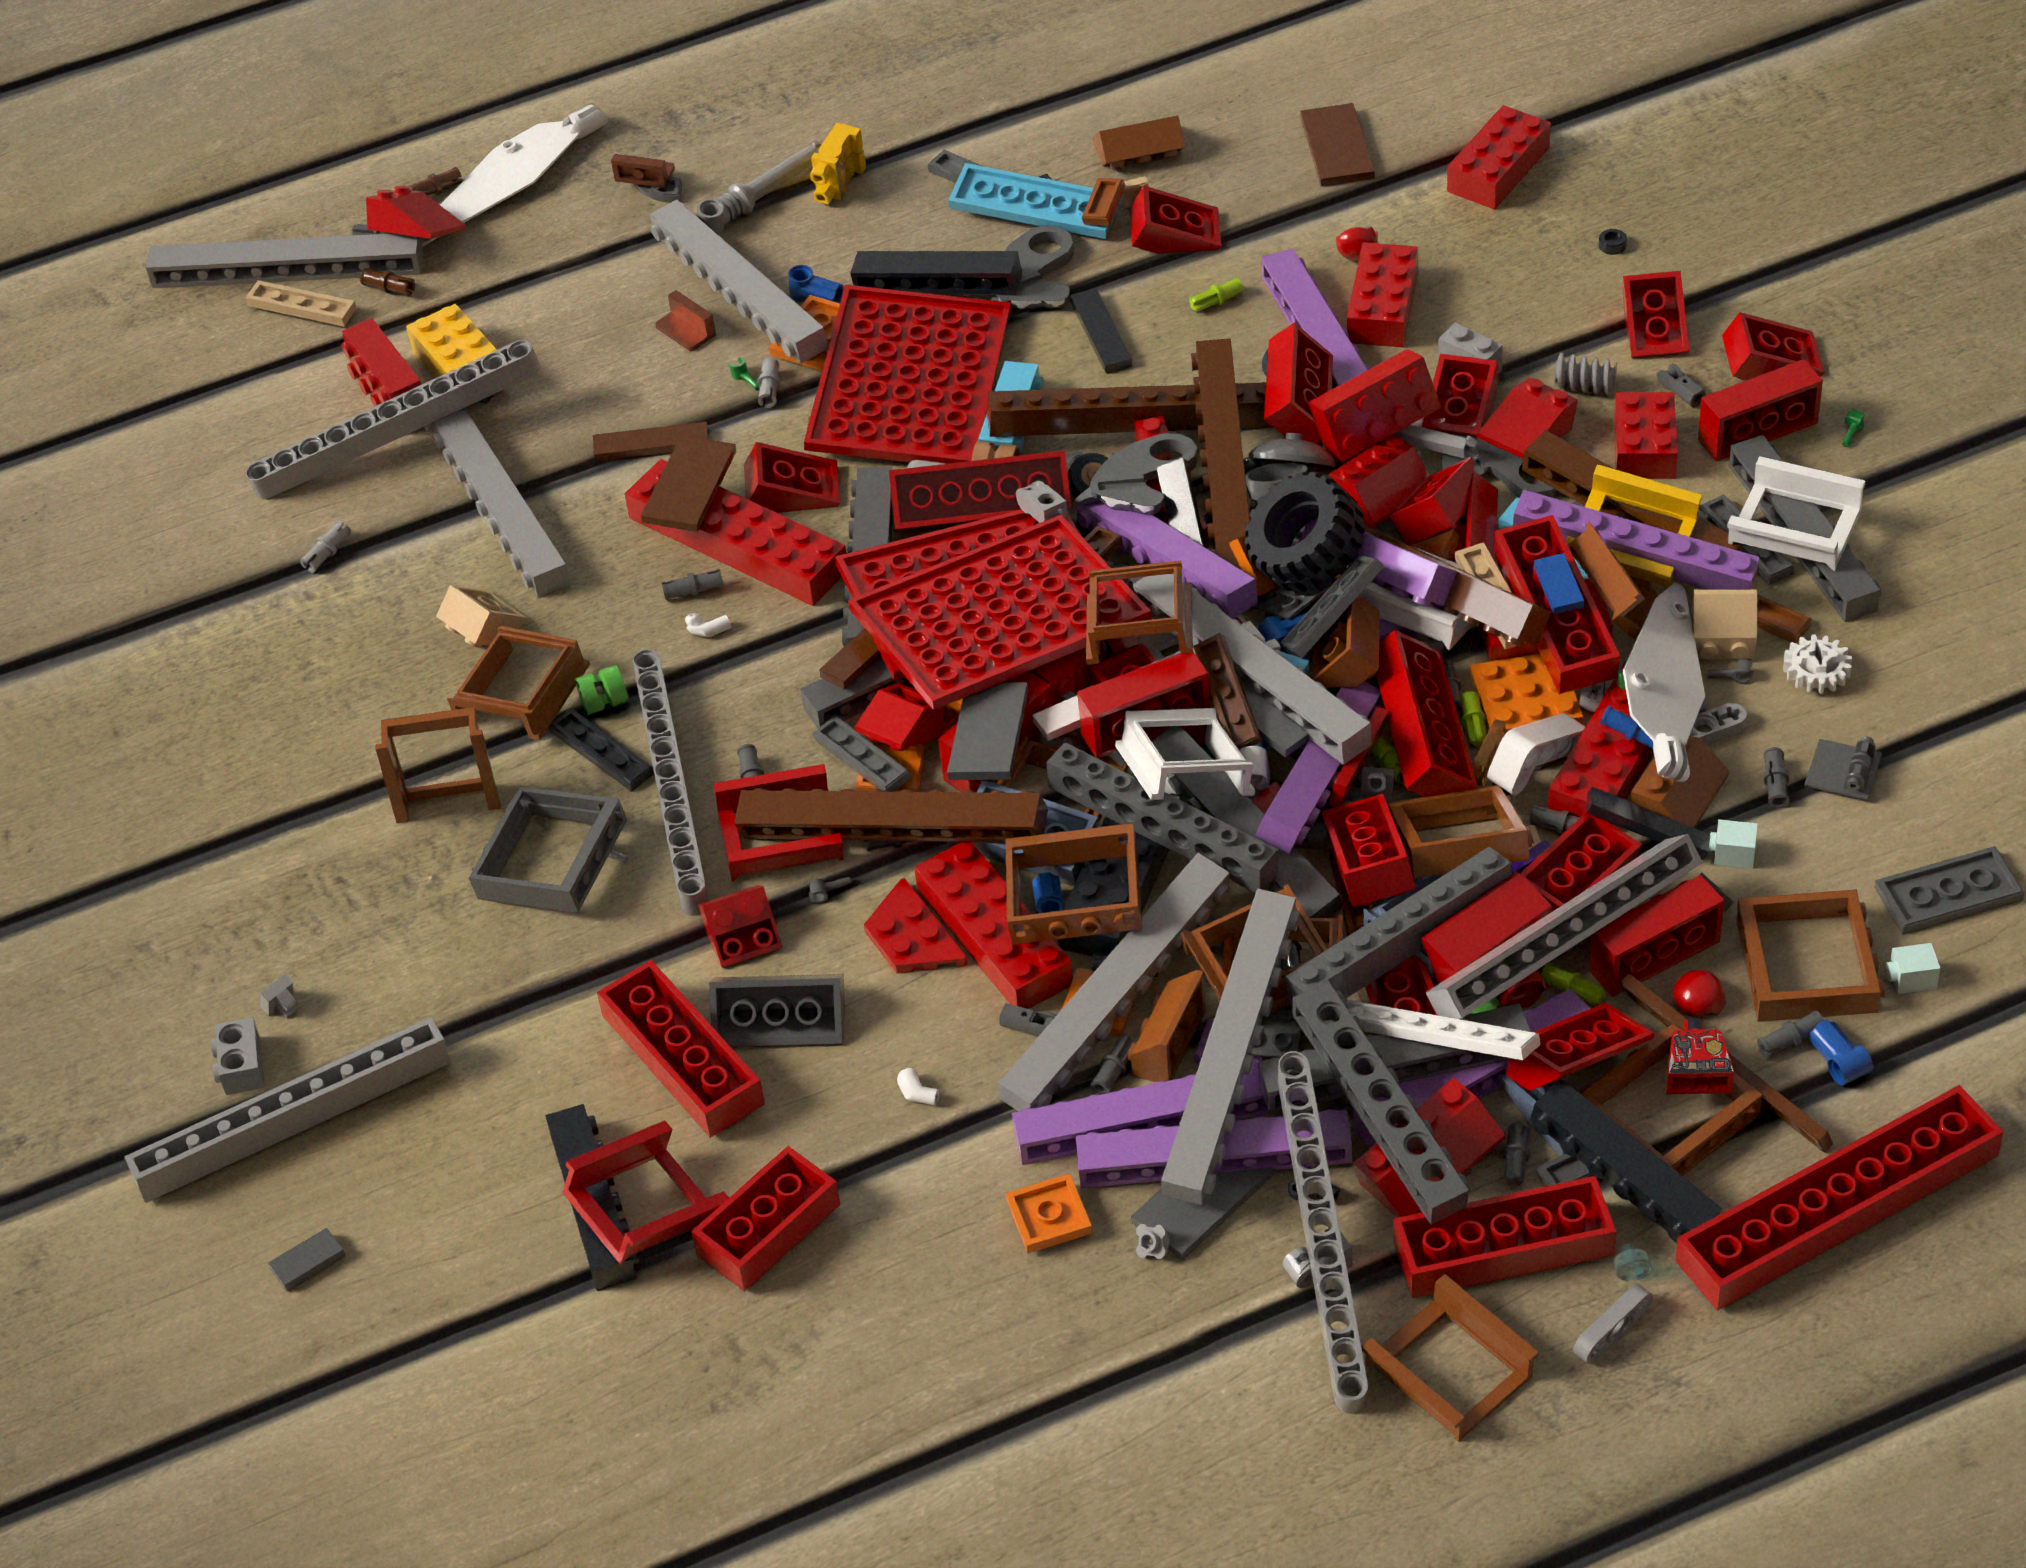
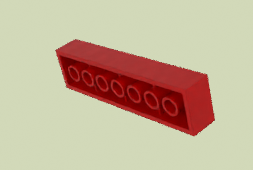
(752, 541)

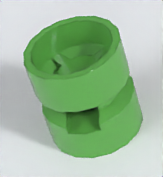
(612, 687)

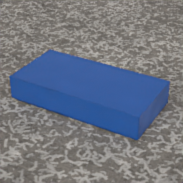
(1558, 583)

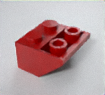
(900, 718)
(740, 925)

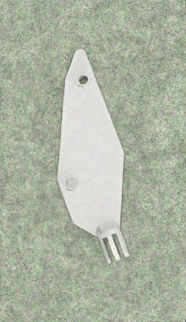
(519, 163)
(1666, 681)

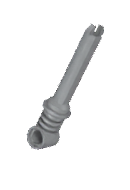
(741, 198)
(1438, 441)

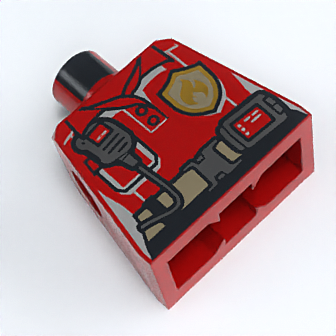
(1699, 1061)

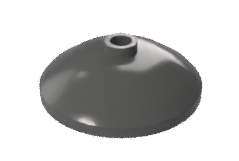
(1293, 450)

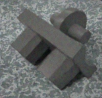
(1377, 782)

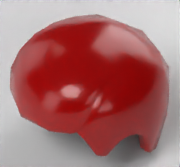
(1350, 241)
(1524, 992)
(1699, 993)

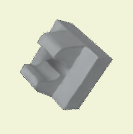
(279, 997)

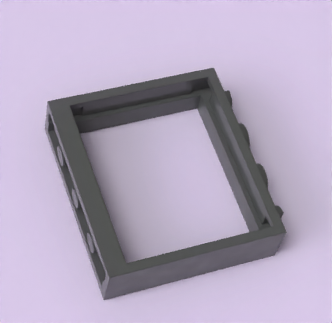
(569, 896)

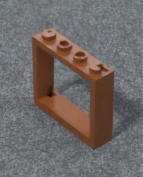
(1457, 808)
(1064, 849)
(1800, 1003)
(1706, 1139)

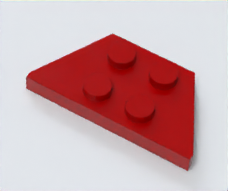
(910, 933)

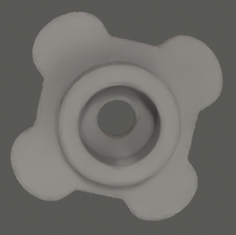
(1160, 1241)

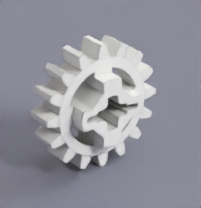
(1817, 664)

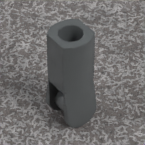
(1681, 385)
(1025, 1019)

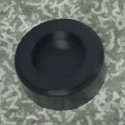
(1612, 241)

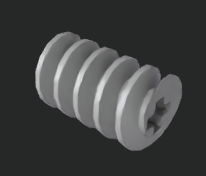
(1585, 374)

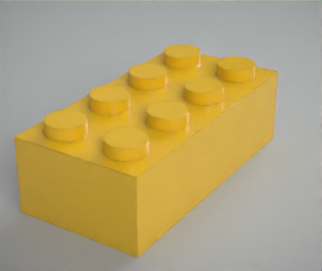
(447, 340)

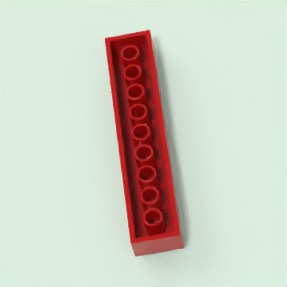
(1838, 1197)

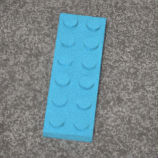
(1024, 199)

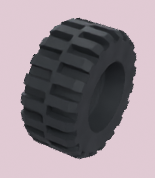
(1326, 548)

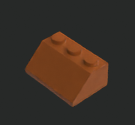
(1139, 142)
(1349, 648)
(1687, 799)
(1169, 1029)

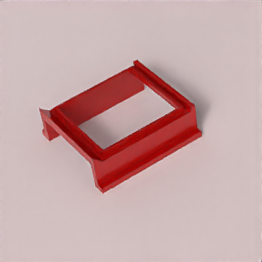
(776, 855)
(620, 1157)

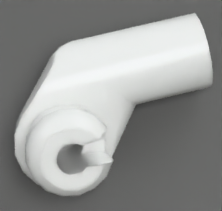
(913, 1089)

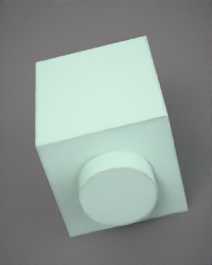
(1734, 843)
(1913, 968)

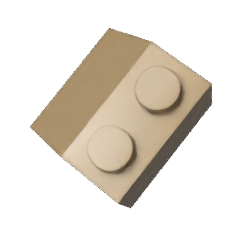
(477, 614)
(1725, 623)

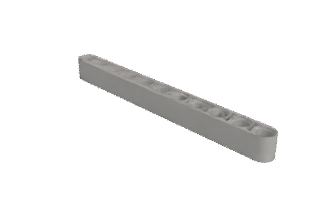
(392, 419)
(670, 782)
(1322, 1244)

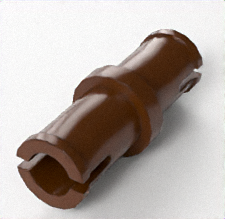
(436, 183)
(387, 281)

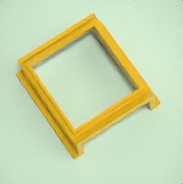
(1649, 496)

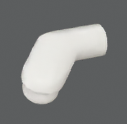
(706, 629)

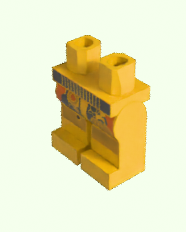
(837, 162)

